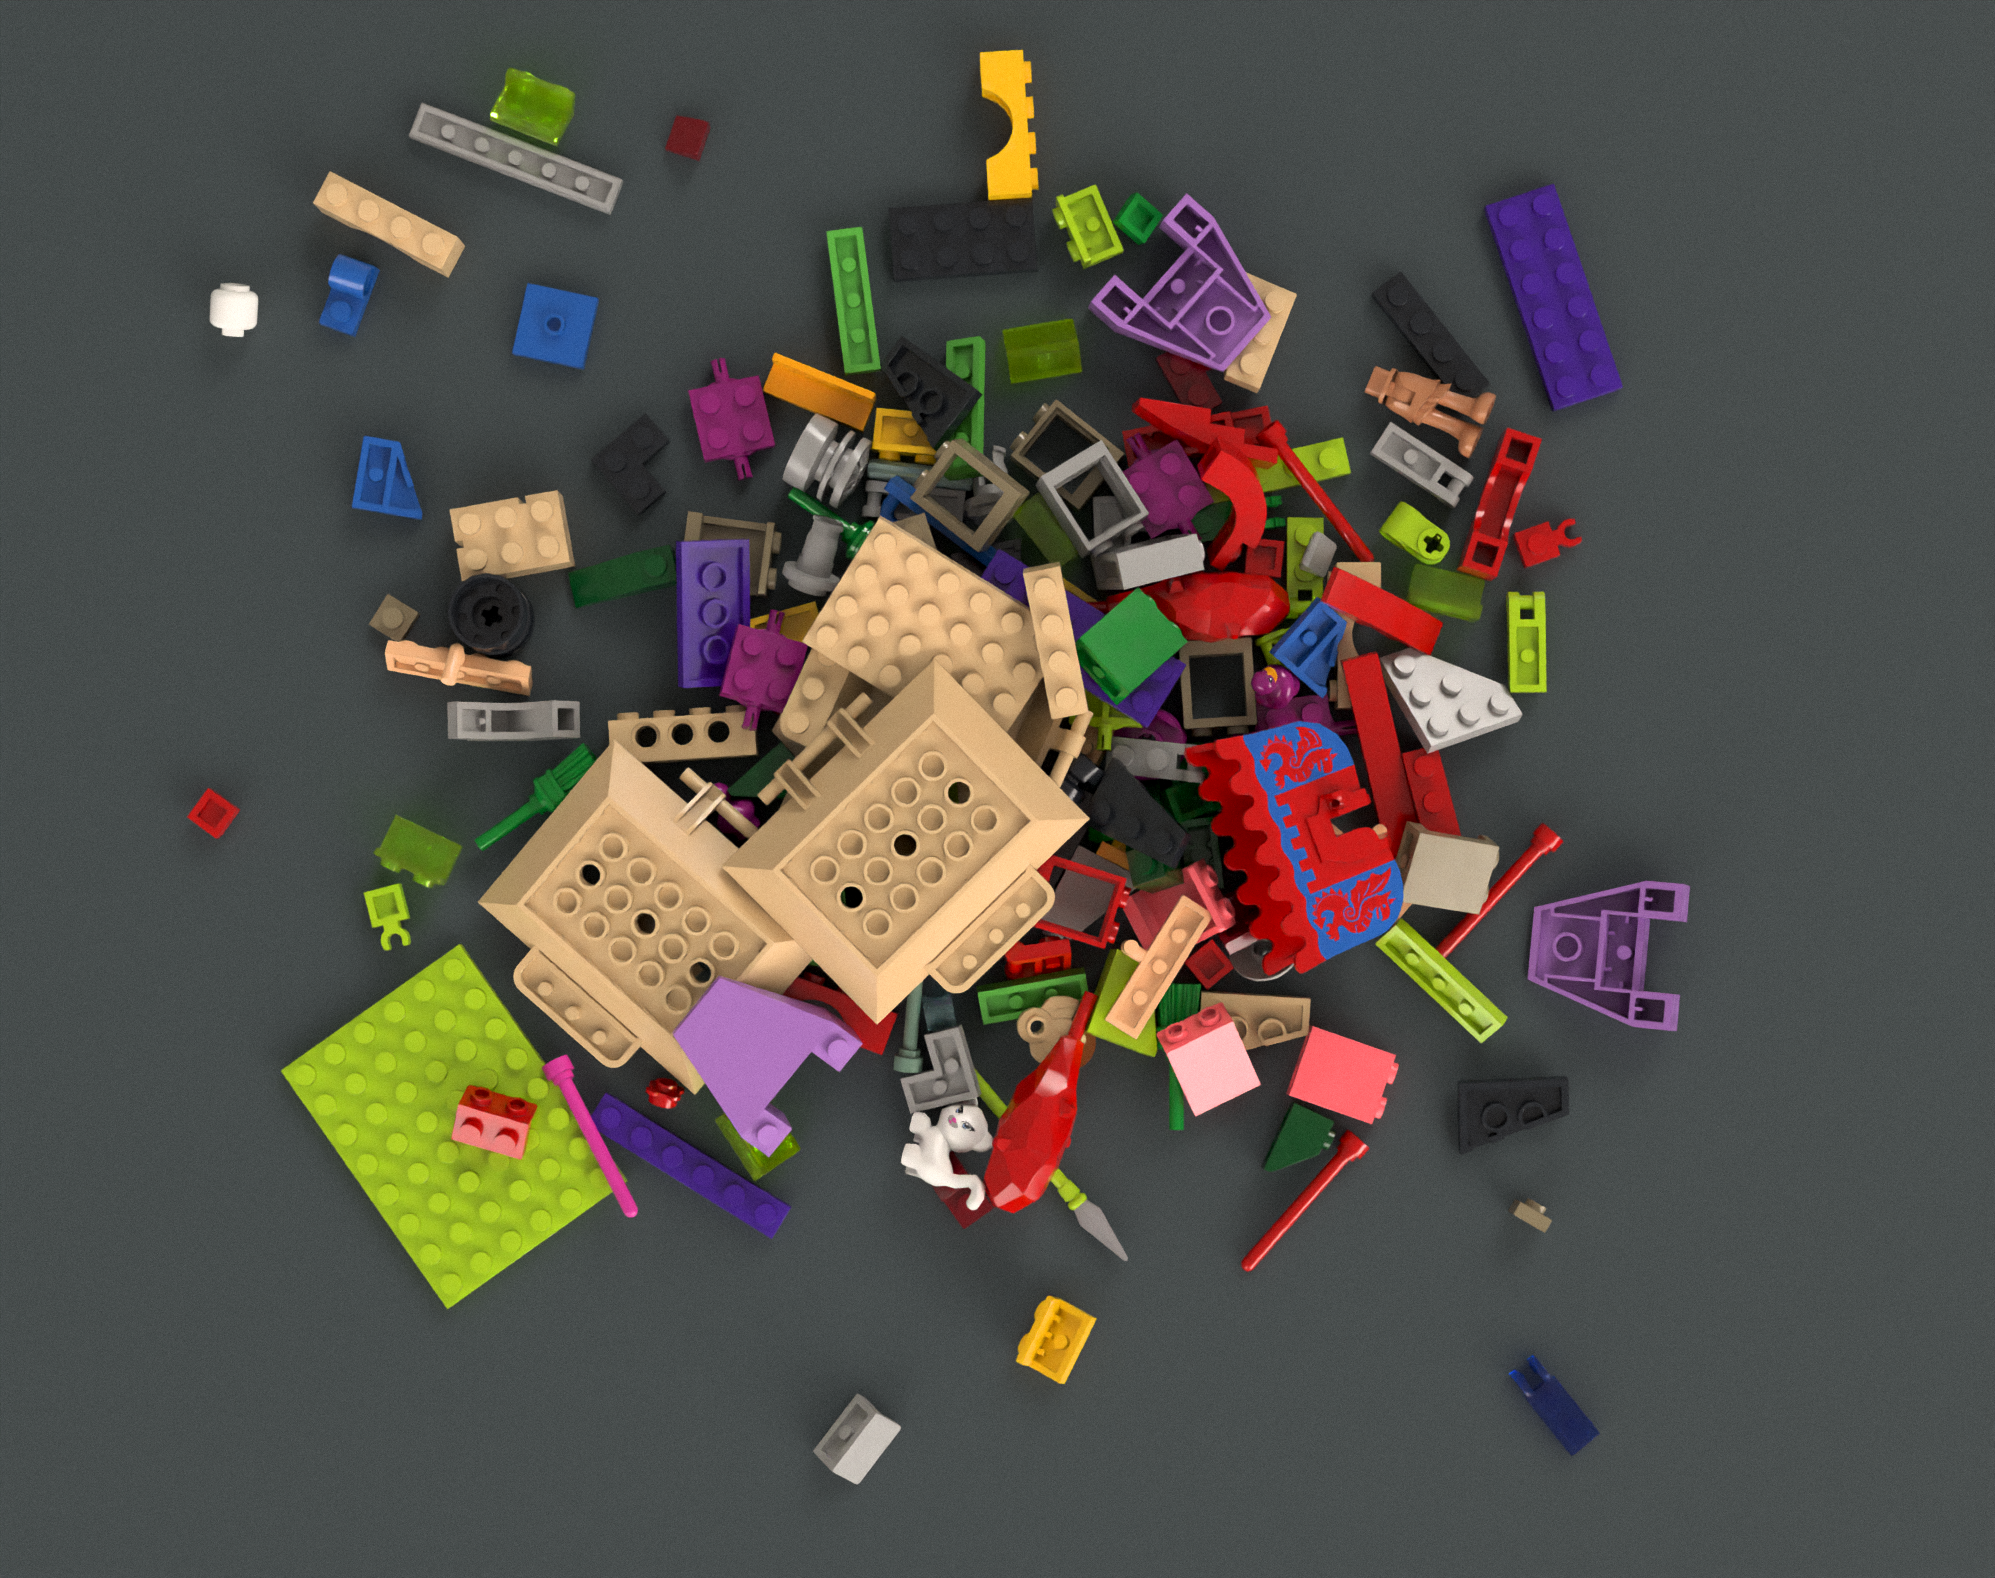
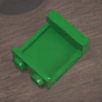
(1128, 645)

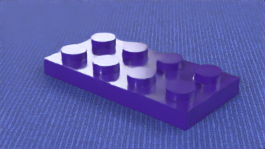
(710, 605)

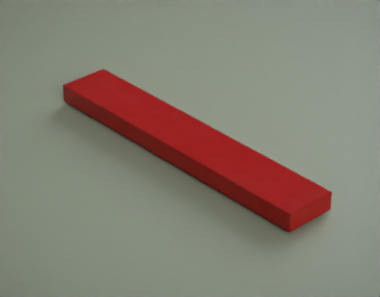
(1379, 744)

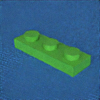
(1010, 998)

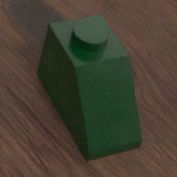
(762, 774)
(1298, 1138)

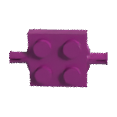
(731, 419)
(1166, 487)
(762, 669)
(1301, 708)

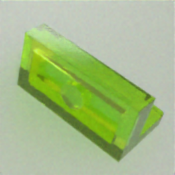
(1042, 350)
(1446, 593)

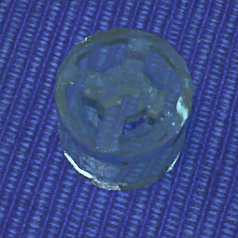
(939, 1011)

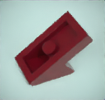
(956, 1197)

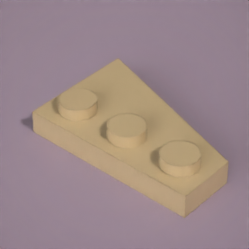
(1263, 1017)

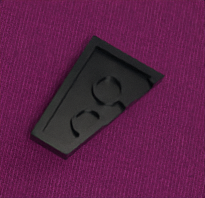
(930, 390)

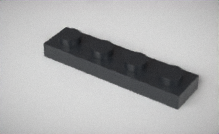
(1429, 336)

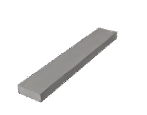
(516, 158)

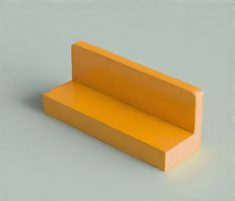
(819, 392)

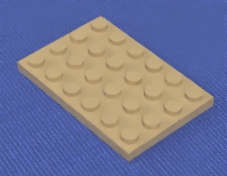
(915, 605)

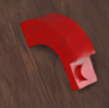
(1235, 475)

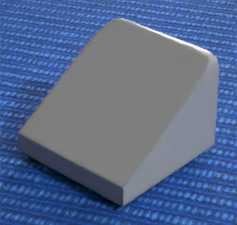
(1318, 555)

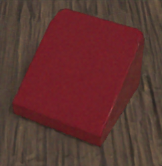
(688, 137)

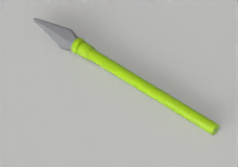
(1087, 1213)

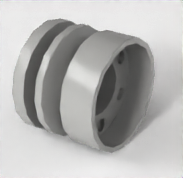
(827, 461)

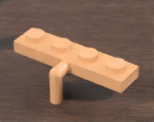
(455, 666)
(1157, 966)

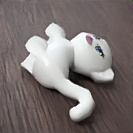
(959, 1129)

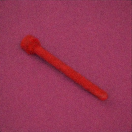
(1274, 437)
(1542, 843)
(1349, 1149)

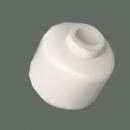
(233, 309)

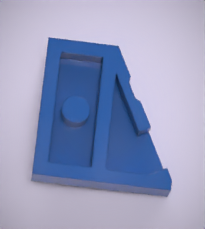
(384, 480)
(1311, 645)

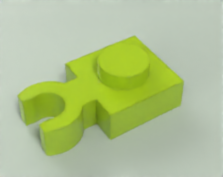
(386, 909)

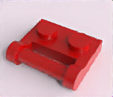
(1047, 957)

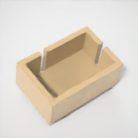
(513, 536)

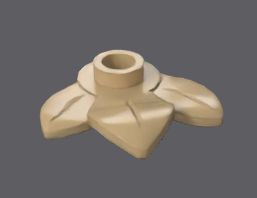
(1055, 1022)

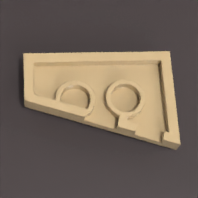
(1253, 361)

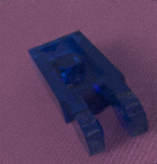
(1556, 1408)

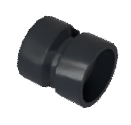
(1080, 776)

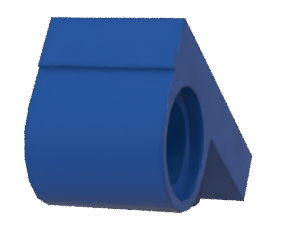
(349, 294)

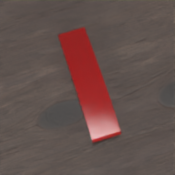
(1251, 420)
(1193, 428)
(1381, 611)

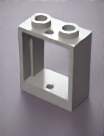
(1097, 456)
(1148, 561)

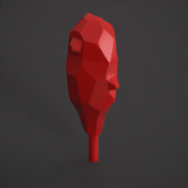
(1216, 604)
(1038, 1122)

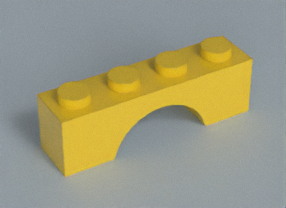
(1004, 83)

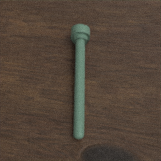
(908, 1057)

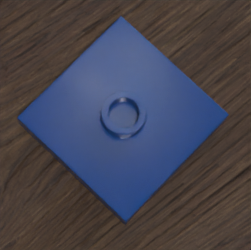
(555, 326)

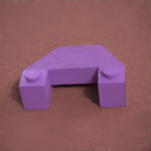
(1199, 306)
(1598, 950)
(750, 1046)

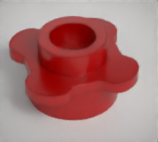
(664, 1092)

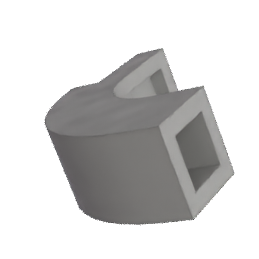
(514, 721)

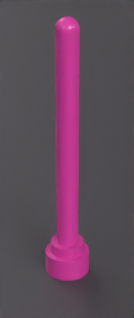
(561, 1074)

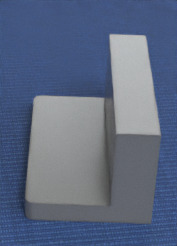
(856, 1440)

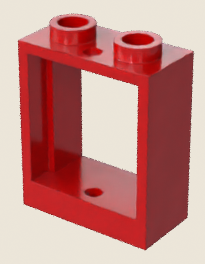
(1118, 899)

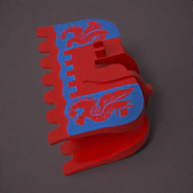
(1310, 885)

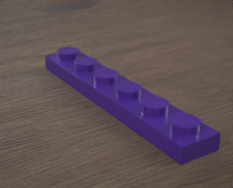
(689, 1165)

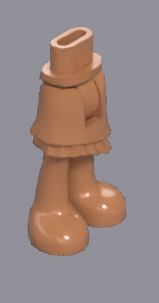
(1416, 400)

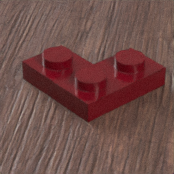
(1188, 381)

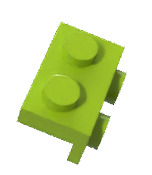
(1088, 227)

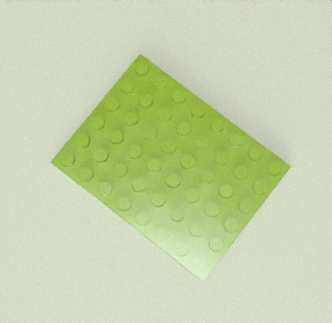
(389, 1107)

